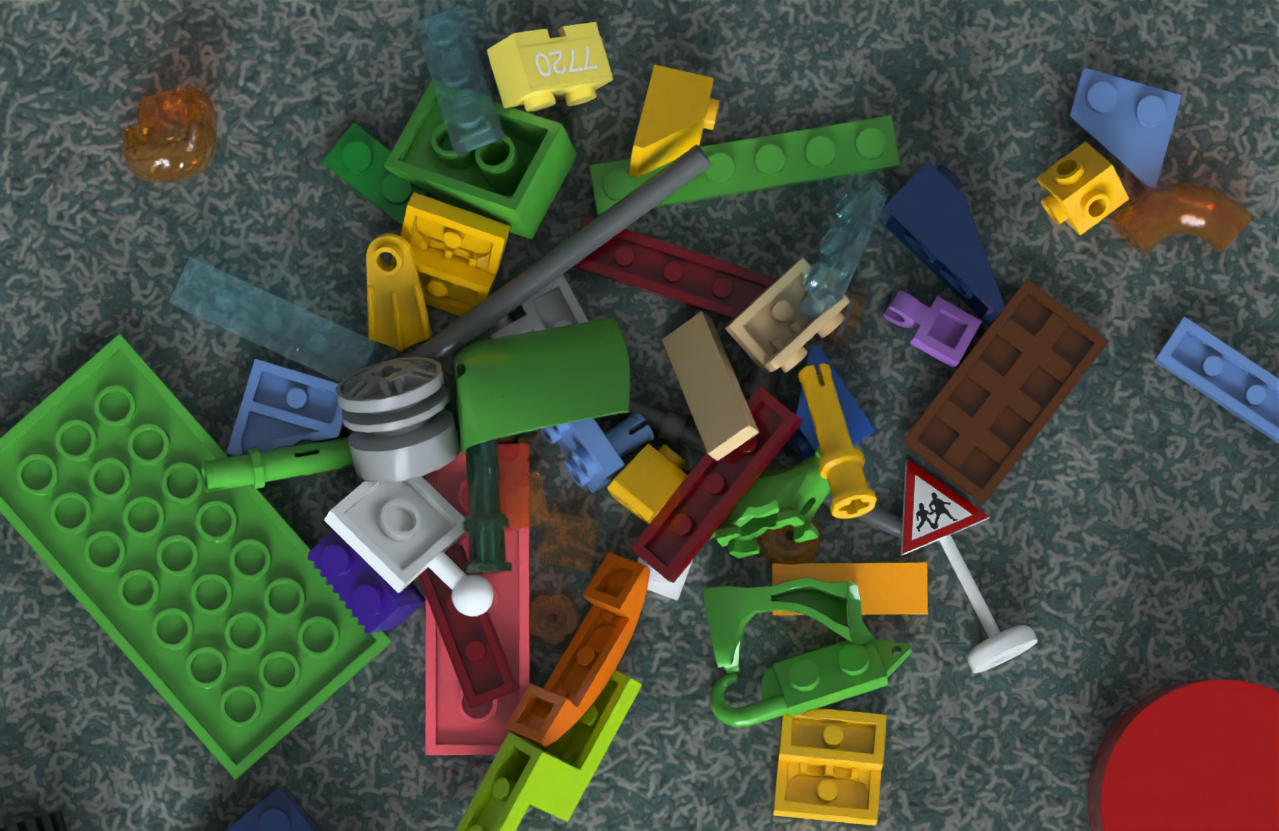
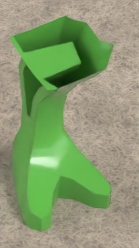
(732, 608)

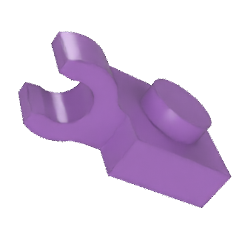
(940, 329)

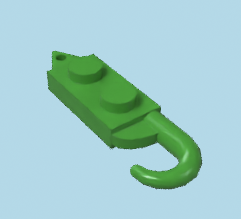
(813, 680)

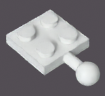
(404, 531)

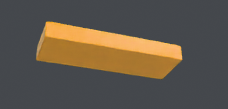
(881, 586)

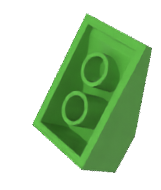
(502, 180)

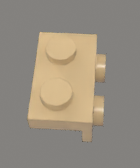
(775, 330)

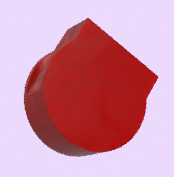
(1190, 761)

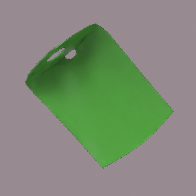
(540, 380)

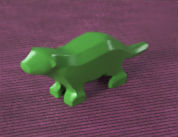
(773, 502)

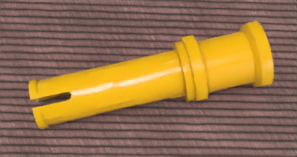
(840, 460)

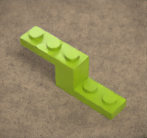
(551, 777)

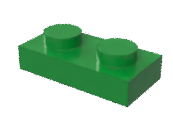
(361, 162)

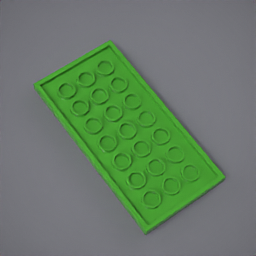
(185, 581)

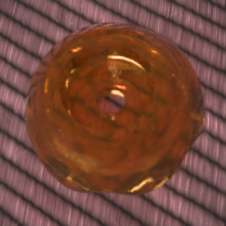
(785, 551)

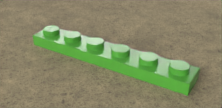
(766, 163)

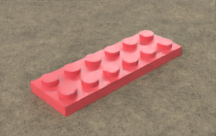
(449, 722)

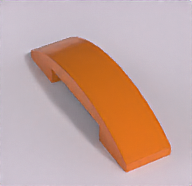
(591, 657)

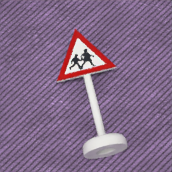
(934, 514)

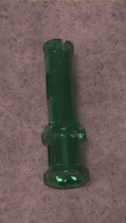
(485, 521)

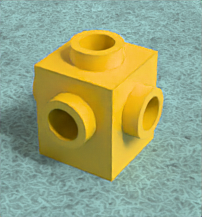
(1081, 189)

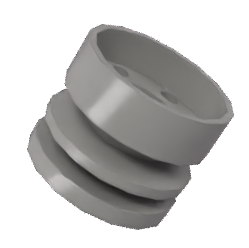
(398, 419)

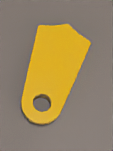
(395, 295)

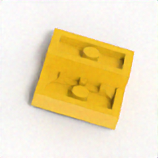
(453, 252)
(830, 766)

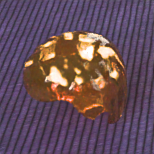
(172, 136)

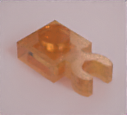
(522, 493)

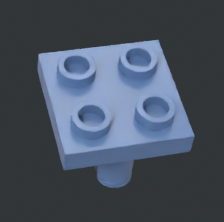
(596, 455)

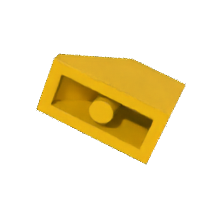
(672, 118)
(648, 481)

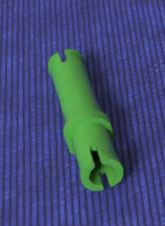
(275, 464)

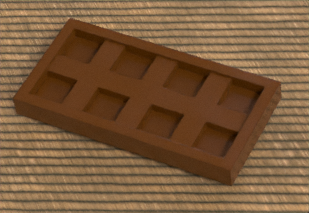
(1004, 392)

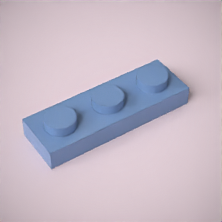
(1223, 376)

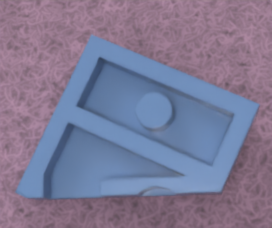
(1126, 120)
(285, 410)

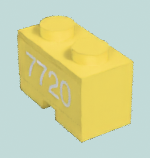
(543, 69)

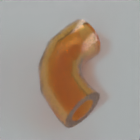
(1180, 210)

